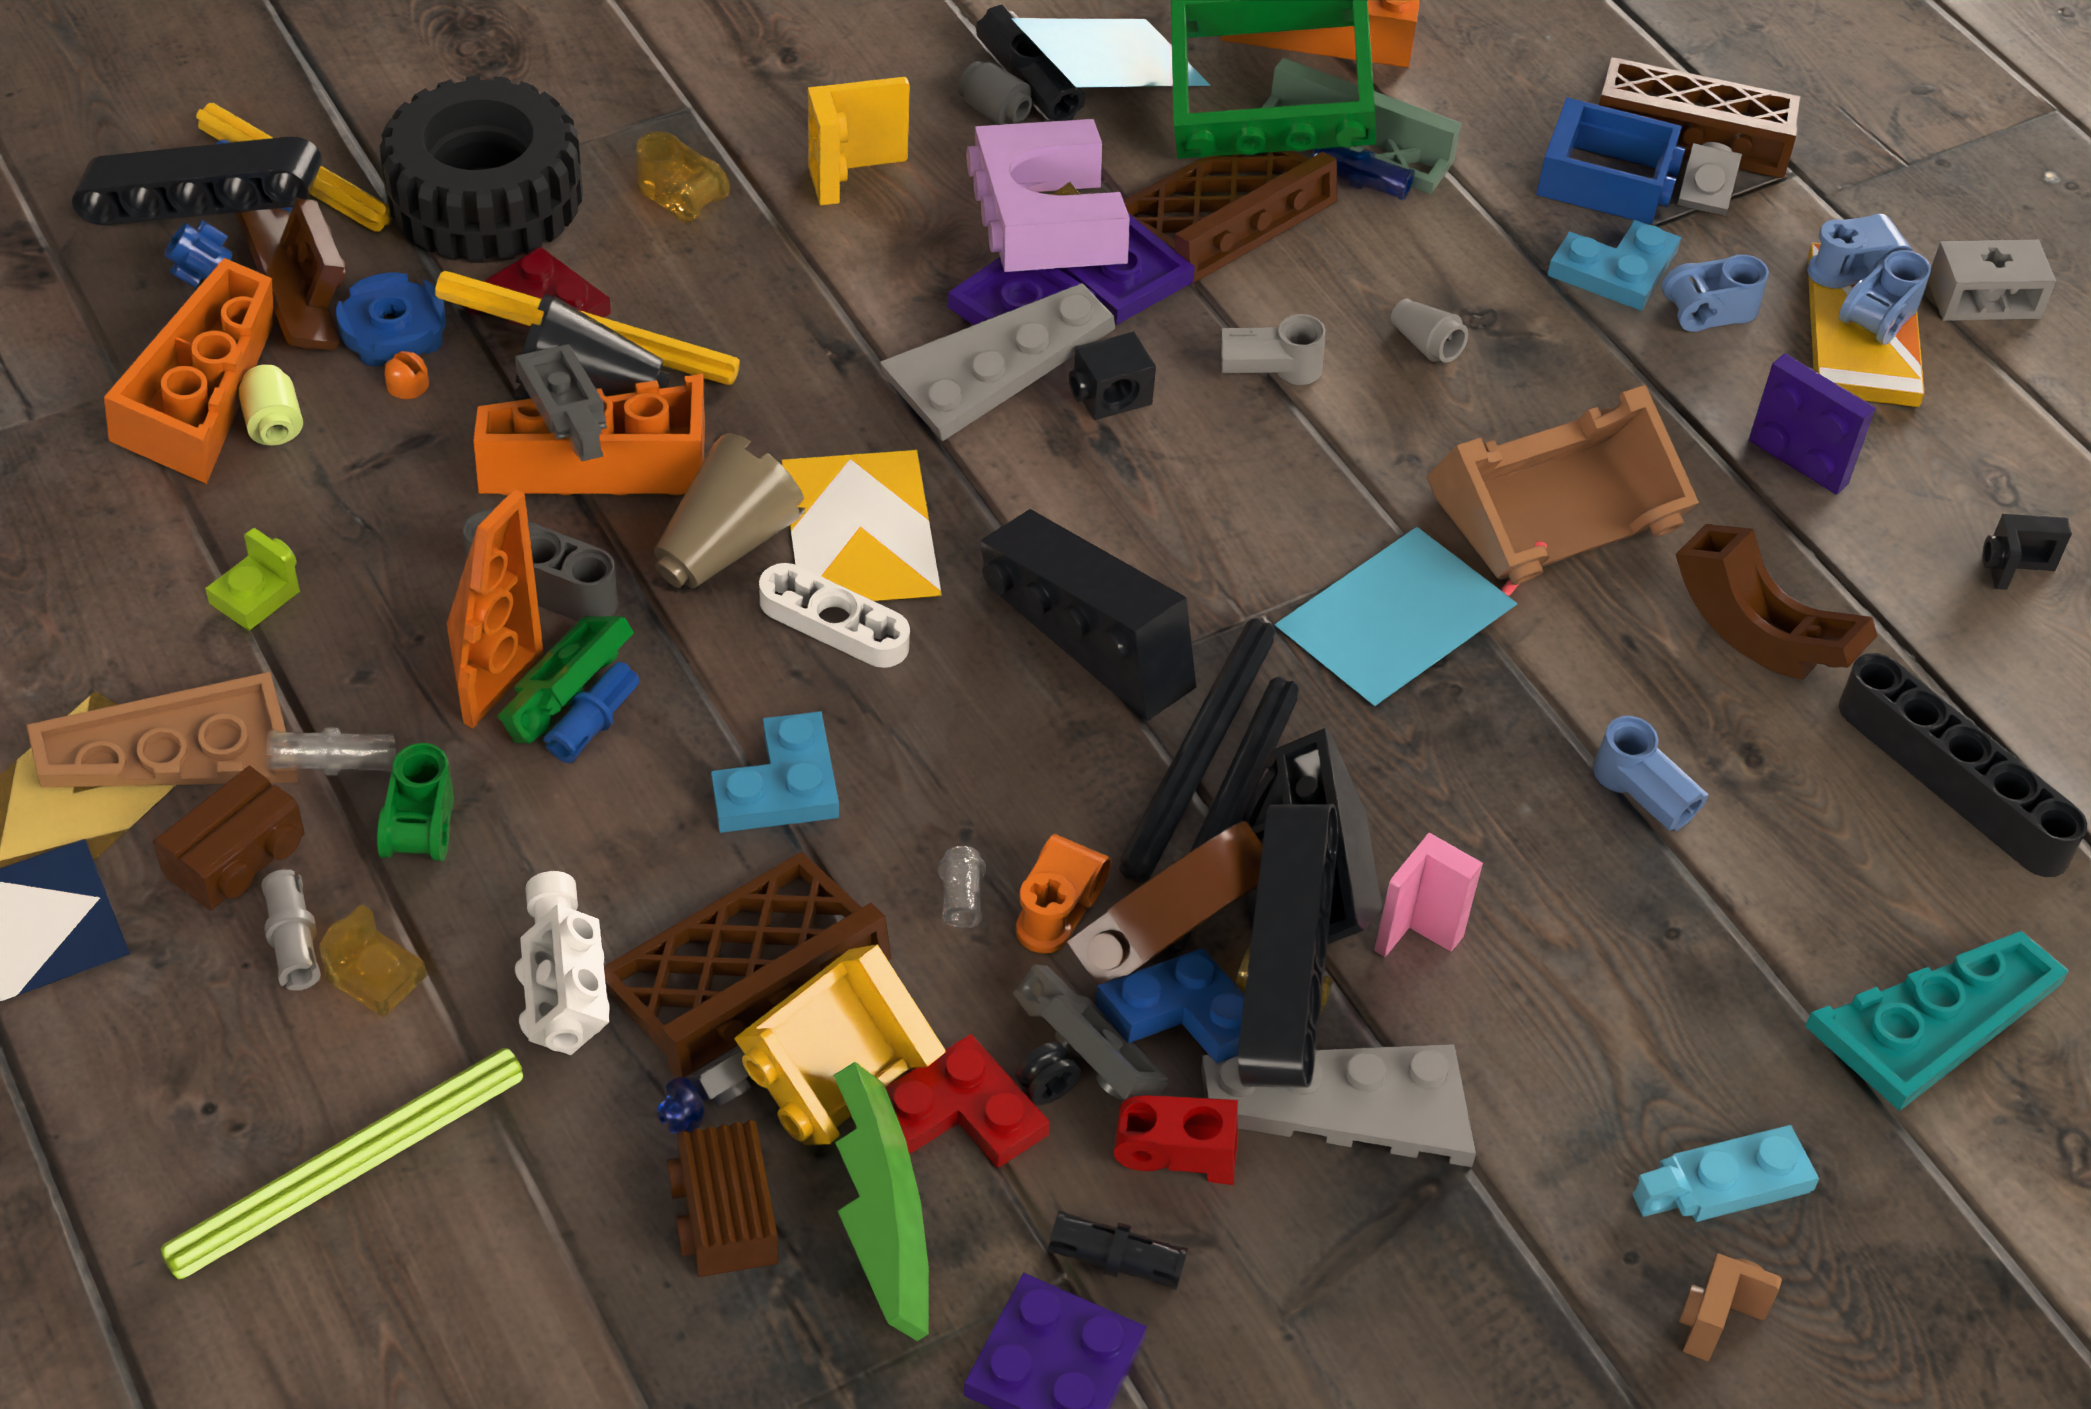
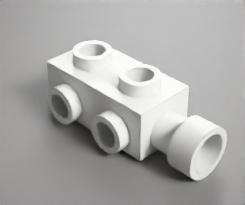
(561, 967)

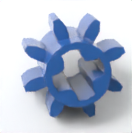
(196, 252)

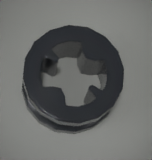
(1047, 1073)

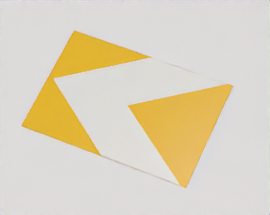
(865, 524)

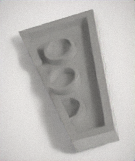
(991, 361)
(1367, 1095)

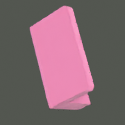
(1429, 896)

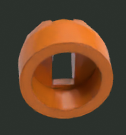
(400, 375)

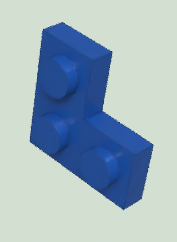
(1177, 992)

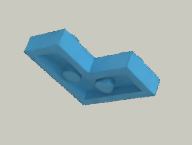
(1618, 274)
(788, 790)

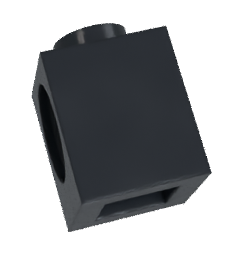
(1113, 375)

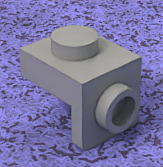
(1709, 178)

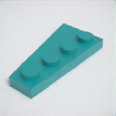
(1937, 1018)

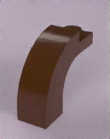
(1756, 616)
(1171, 905)

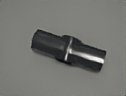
(1023, 59)

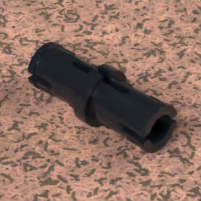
(1117, 1249)

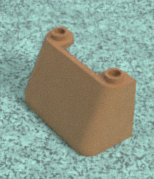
(1566, 487)

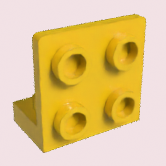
(855, 128)

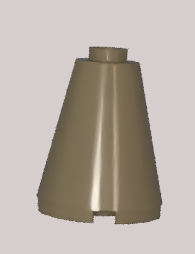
(726, 513)

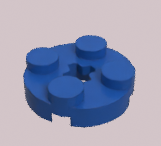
(376, 340)

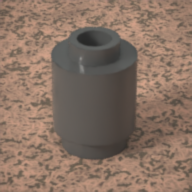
(995, 93)

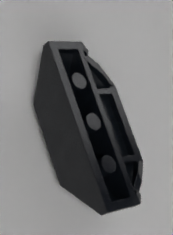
(1315, 773)

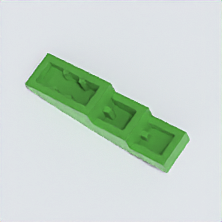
(888, 1215)

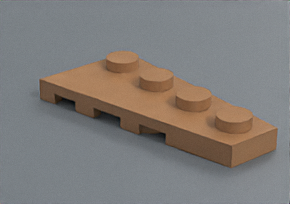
(164, 739)

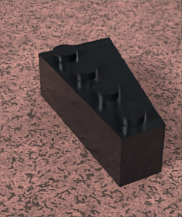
(1095, 609)

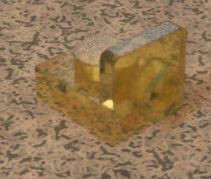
(369, 963)

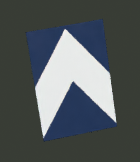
(54, 920)

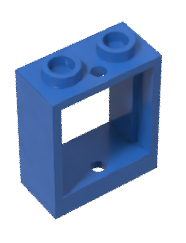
(1616, 136)

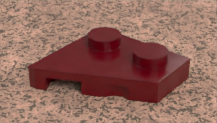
(544, 274)

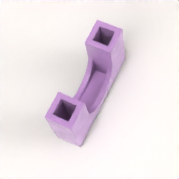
(1042, 229)

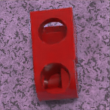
(1179, 1135)

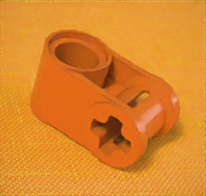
(1059, 893)

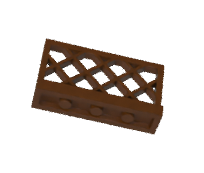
(1762, 139)
(1236, 221)
(722, 1015)

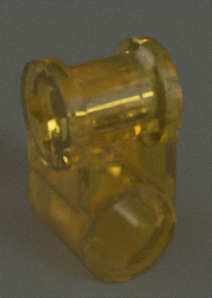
(674, 175)

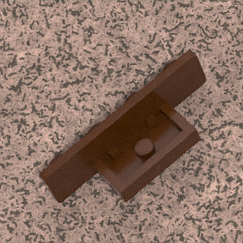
(303, 269)

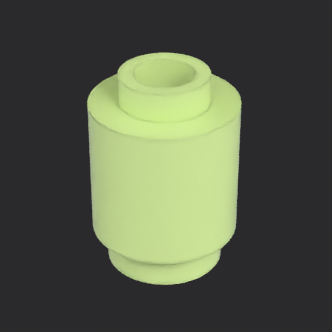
(269, 405)

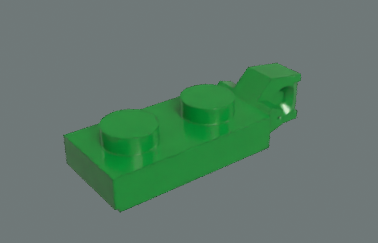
(562, 673)

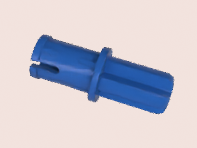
(591, 713)

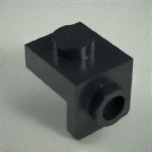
(2025, 544)

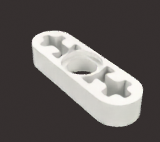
(846, 635)

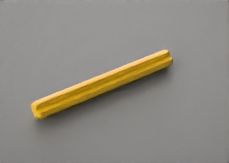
(327, 185)

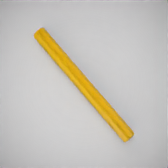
(523, 309)

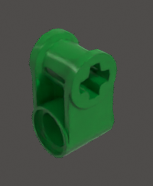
(415, 812)

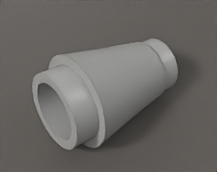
(1432, 330)

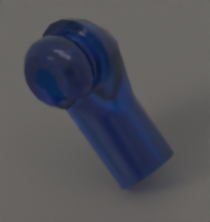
(682, 1107)

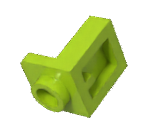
(257, 582)

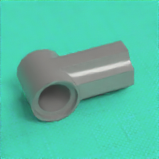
(1290, 350)

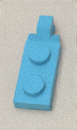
(1728, 1176)

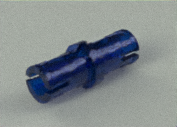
(1368, 171)

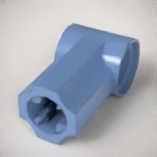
(1634, 764)

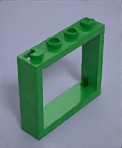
(1272, 127)

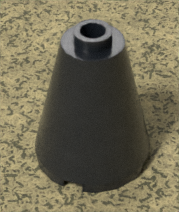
(604, 354)

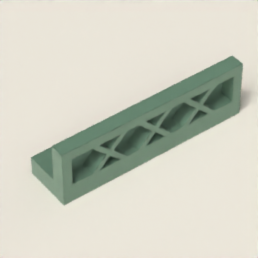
(1401, 128)

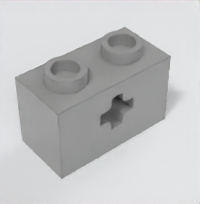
(1991, 280)

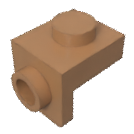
(1729, 1285)

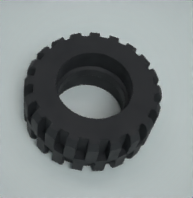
(487, 211)

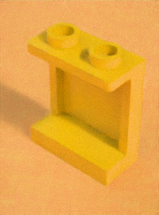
(838, 1017)

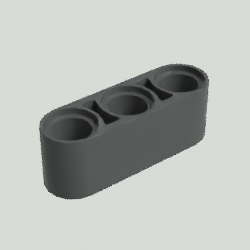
(568, 572)

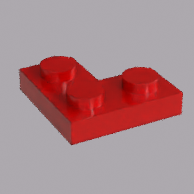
(970, 1091)

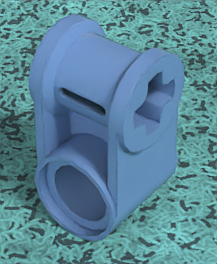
(1854, 249)
(1721, 292)
(1888, 295)

